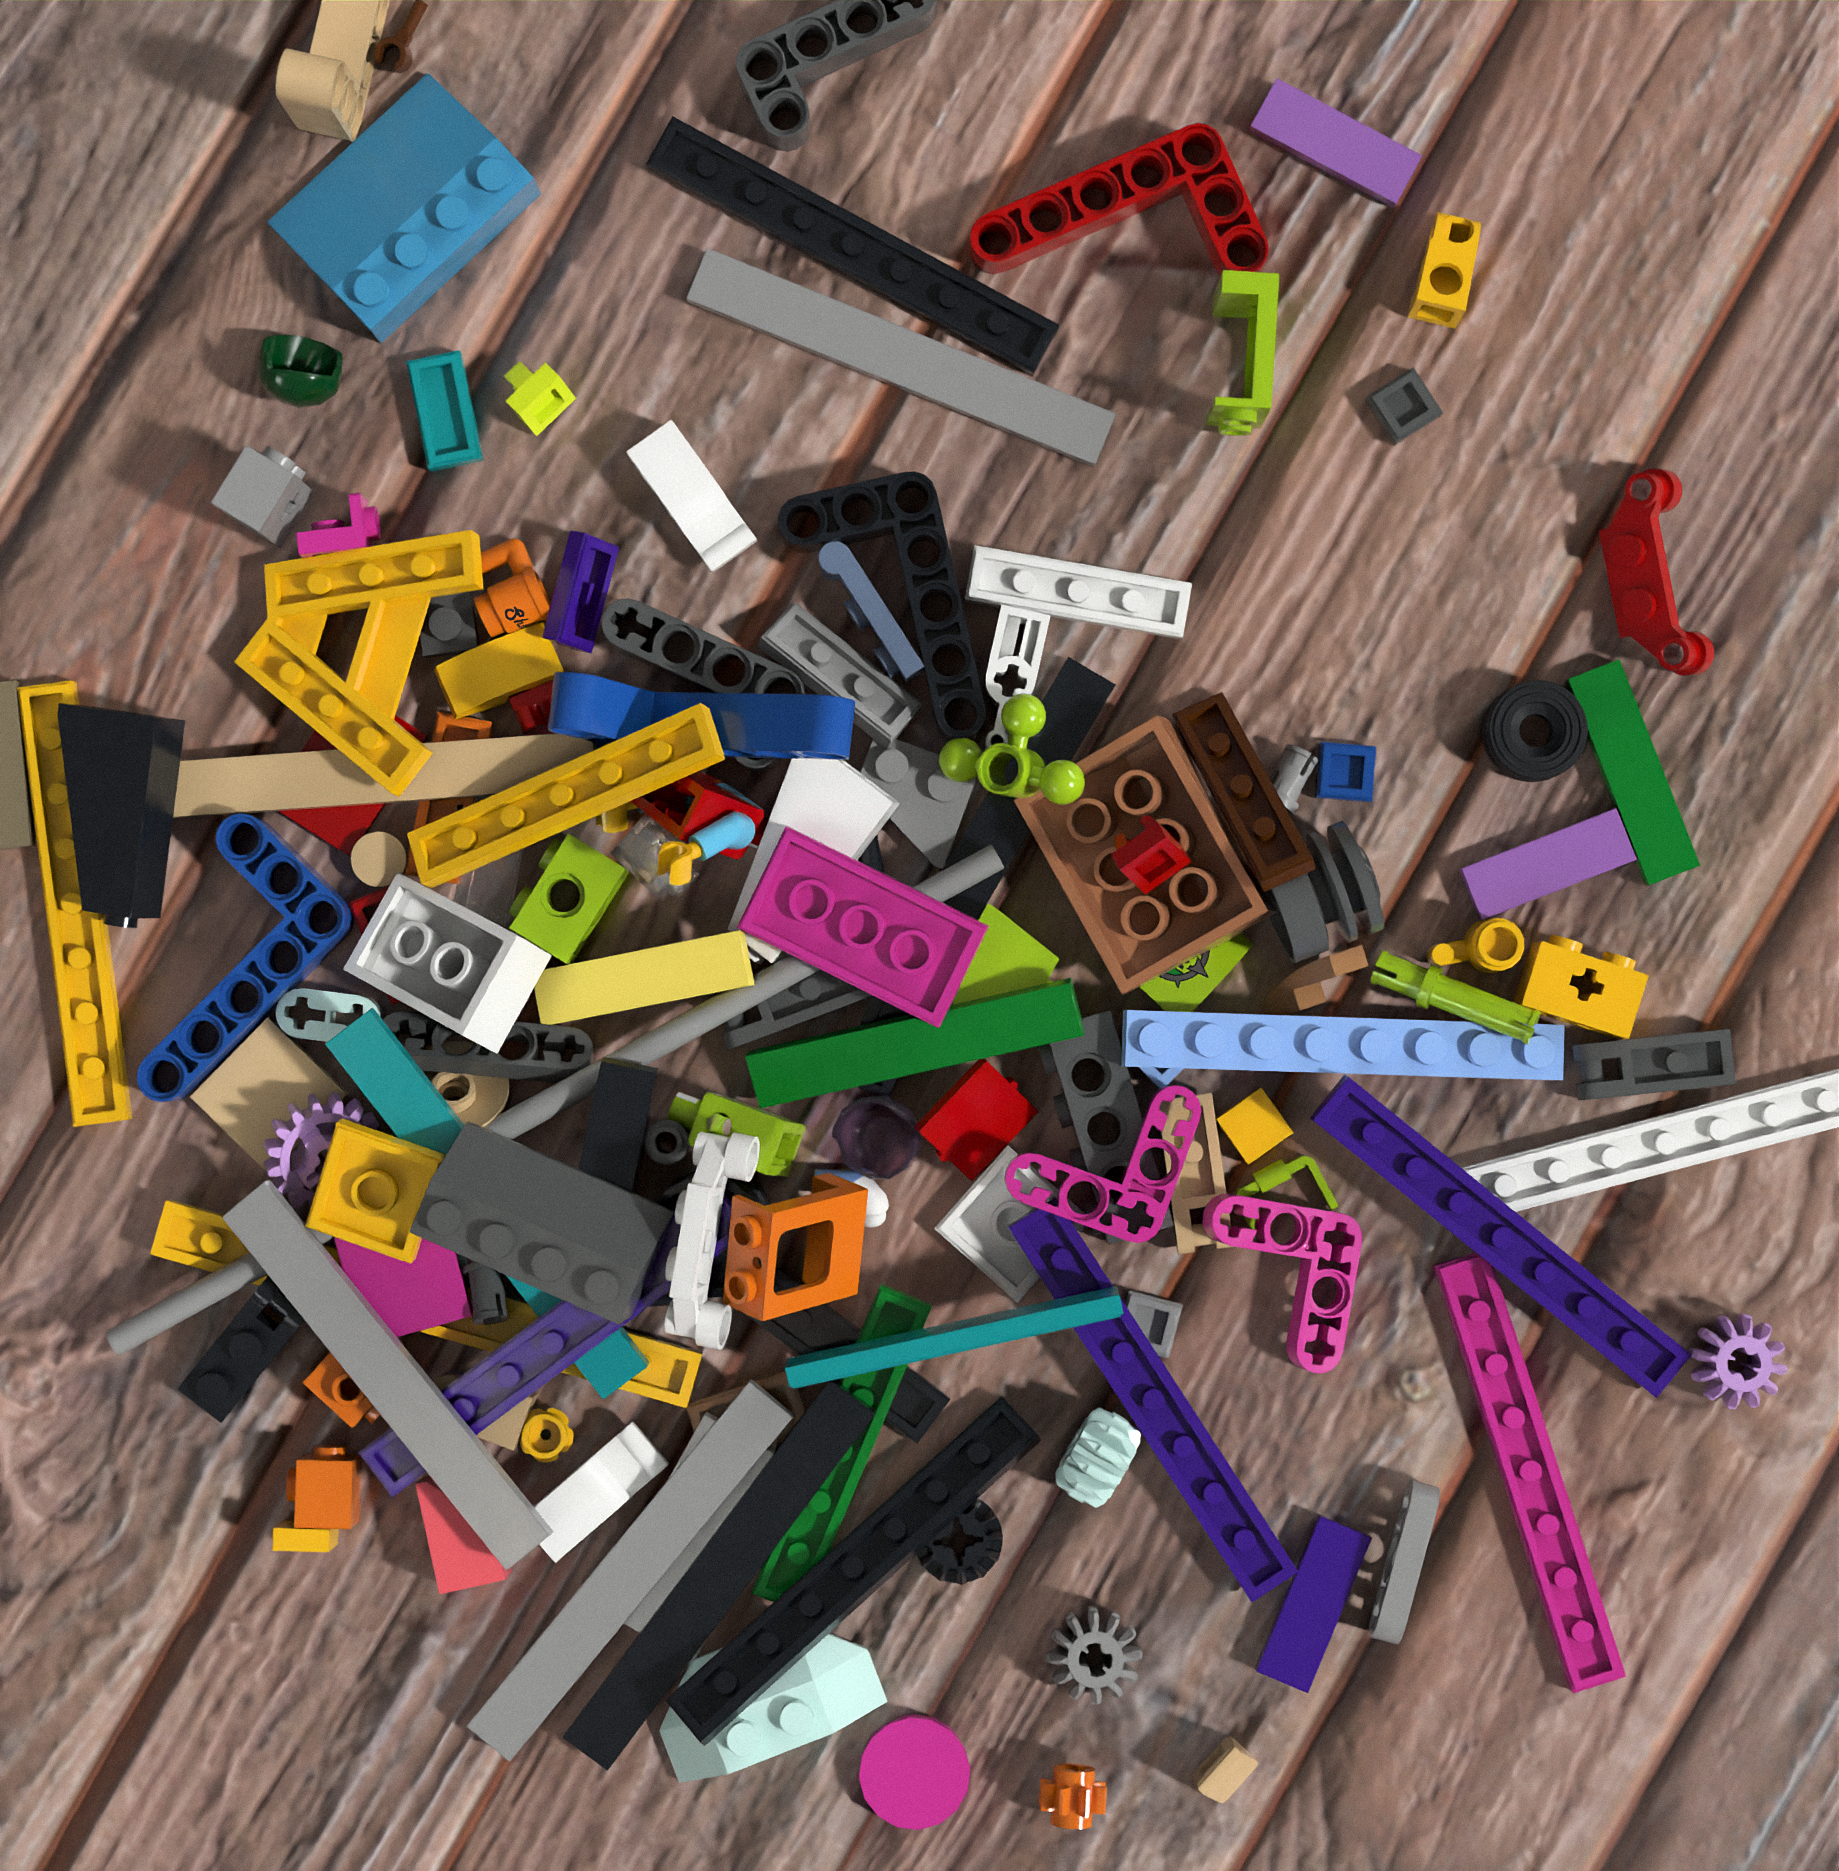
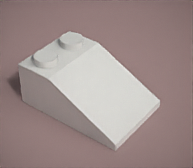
(447, 962)

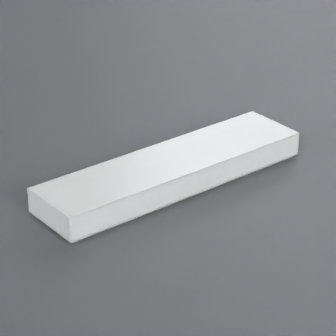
(1079, 592)

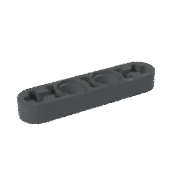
(484, 1062)

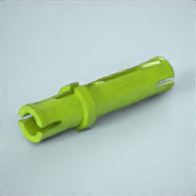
(1455, 997)

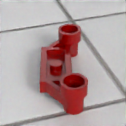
(1641, 575)

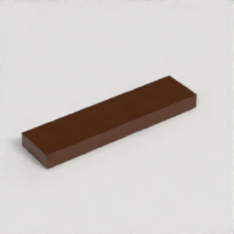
(1243, 792)

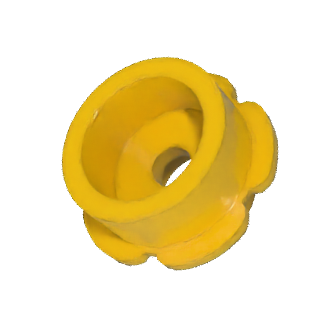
(560, 1439)

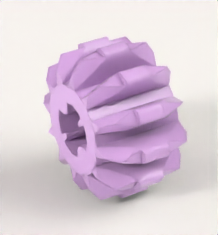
(1756, 1371)

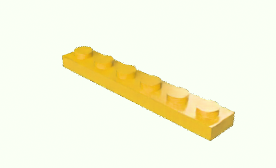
(566, 795)

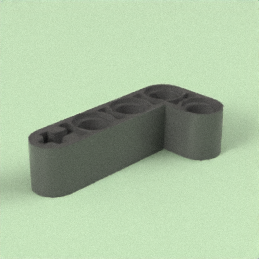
(843, 49)
(702, 665)

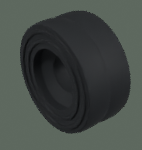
(1565, 722)

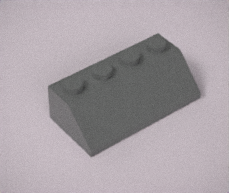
(543, 1222)

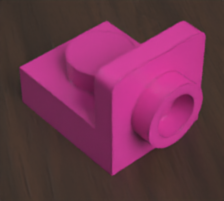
(333, 536)

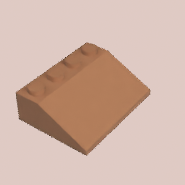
(1187, 912)

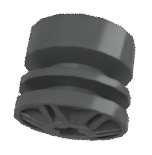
(1330, 893)

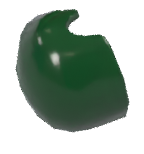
(299, 370)

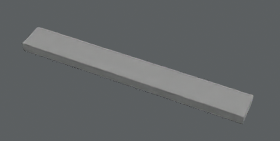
(900, 357)
(387, 1374)
(630, 1570)

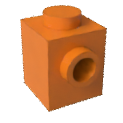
(340, 1392)
(325, 1488)

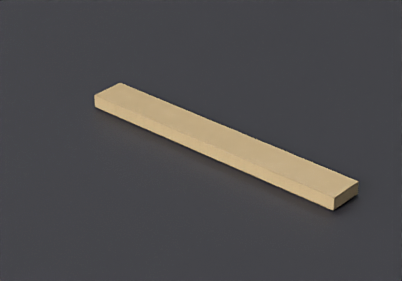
(334, 780)

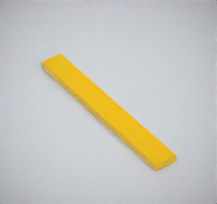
(76, 937)

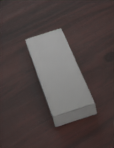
(838, 670)

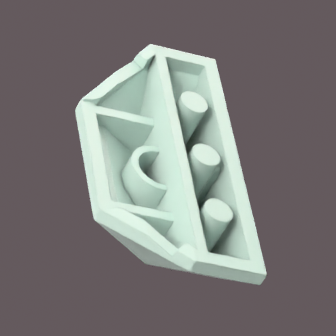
(808, 1702)

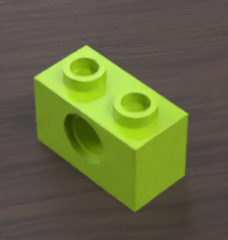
(567, 932)

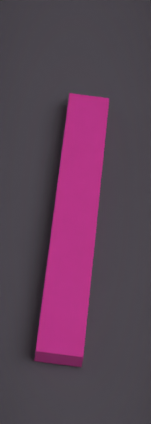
(1529, 1472)

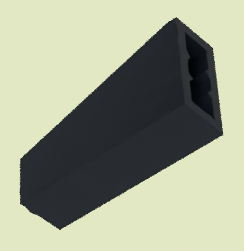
(120, 806)

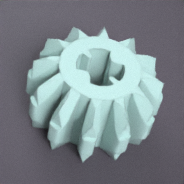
(1097, 1457)

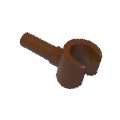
(402, 39)

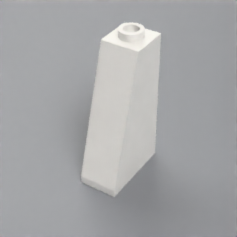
(826, 803)

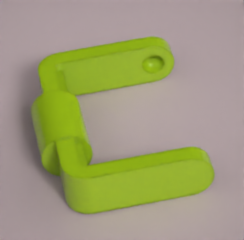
(1280, 1172)

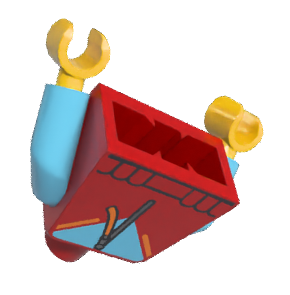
(697, 811)

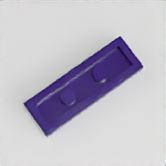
(1313, 1603)

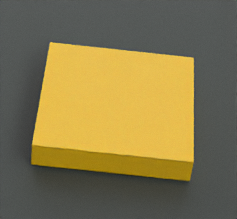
(372, 1189)

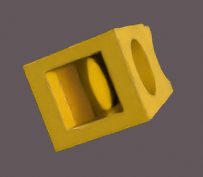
(1446, 271)

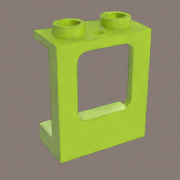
(1256, 298)

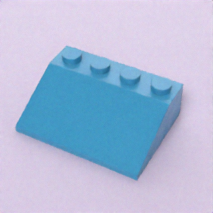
(405, 207)

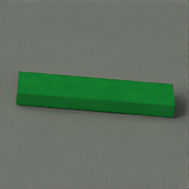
(1633, 773)

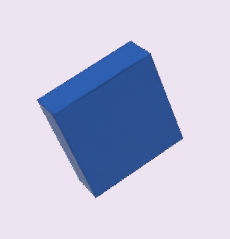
(1345, 772)

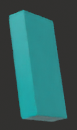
(444, 411)

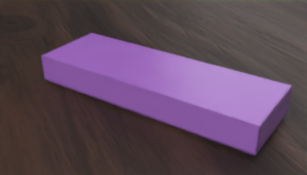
(1335, 143)
(1547, 864)

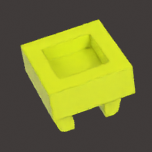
(537, 396)

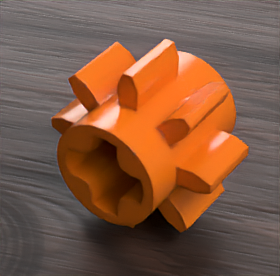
(1072, 1796)

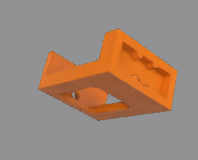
(832, 1251)

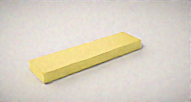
(644, 978)

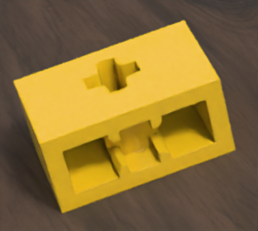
(1606, 1010)

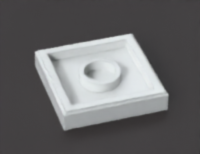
(980, 1224)

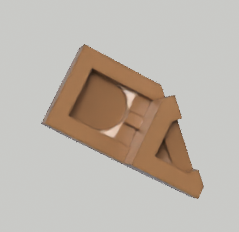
(1303, 987)

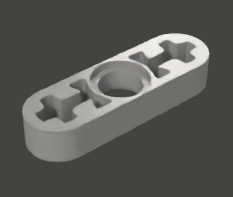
(1404, 1562)

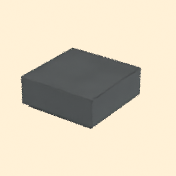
(1403, 406)

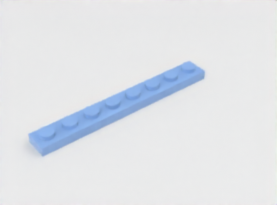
(1337, 1045)

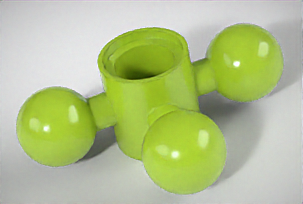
(1022, 718)

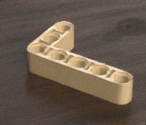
(331, 84)

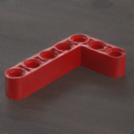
(1129, 199)

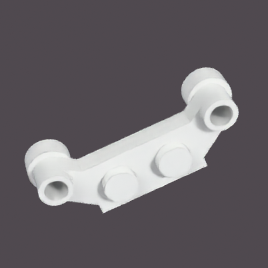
(699, 1216)

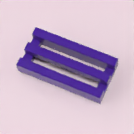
(580, 592)

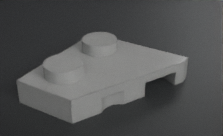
(928, 800)

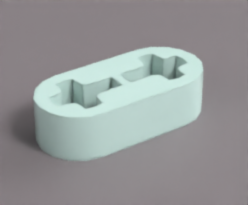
(320, 1000)

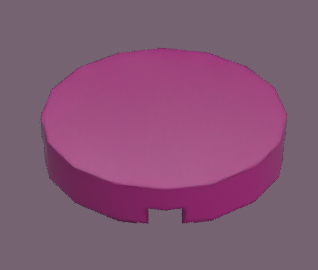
(914, 1772)

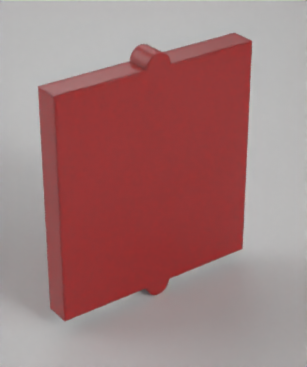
(976, 1119)

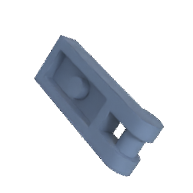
(869, 610)

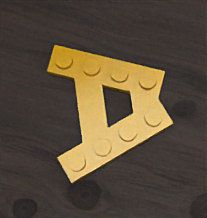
(397, 589)

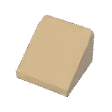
(1224, 1770)

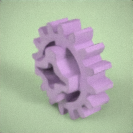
(303, 1171)

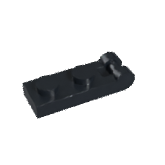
(241, 1352)

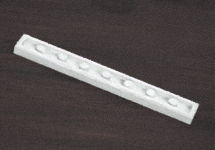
(1663, 1142)

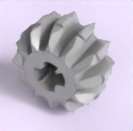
(1077, 1666)

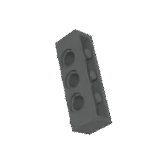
(1113, 1096)

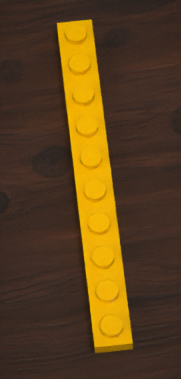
(208, 1243)

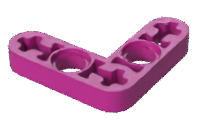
(1133, 1185)
(1310, 1246)

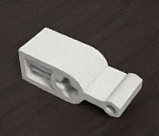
(691, 496)
(1002, 658)
(598, 1489)

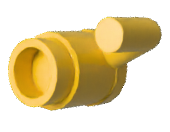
(1487, 946)

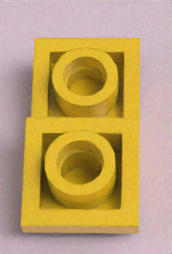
(496, 670)

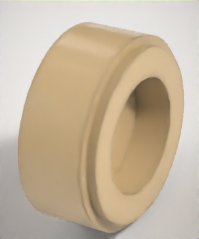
(378, 858)

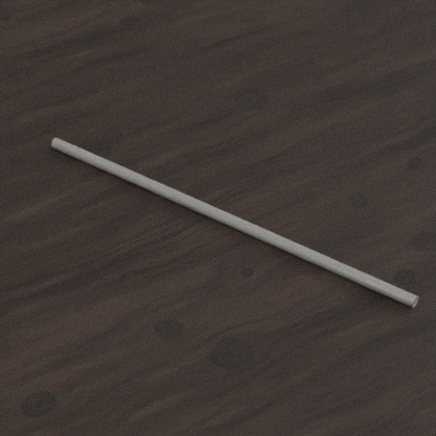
(554, 1100)

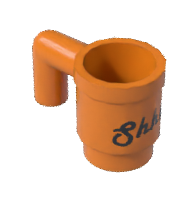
(516, 600)

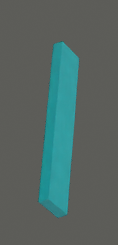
(953, 1337)

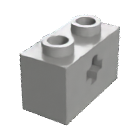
(264, 493)

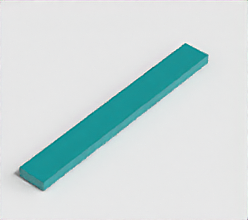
(423, 1117)

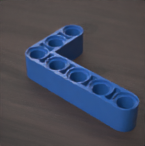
(745, 722)
(257, 966)

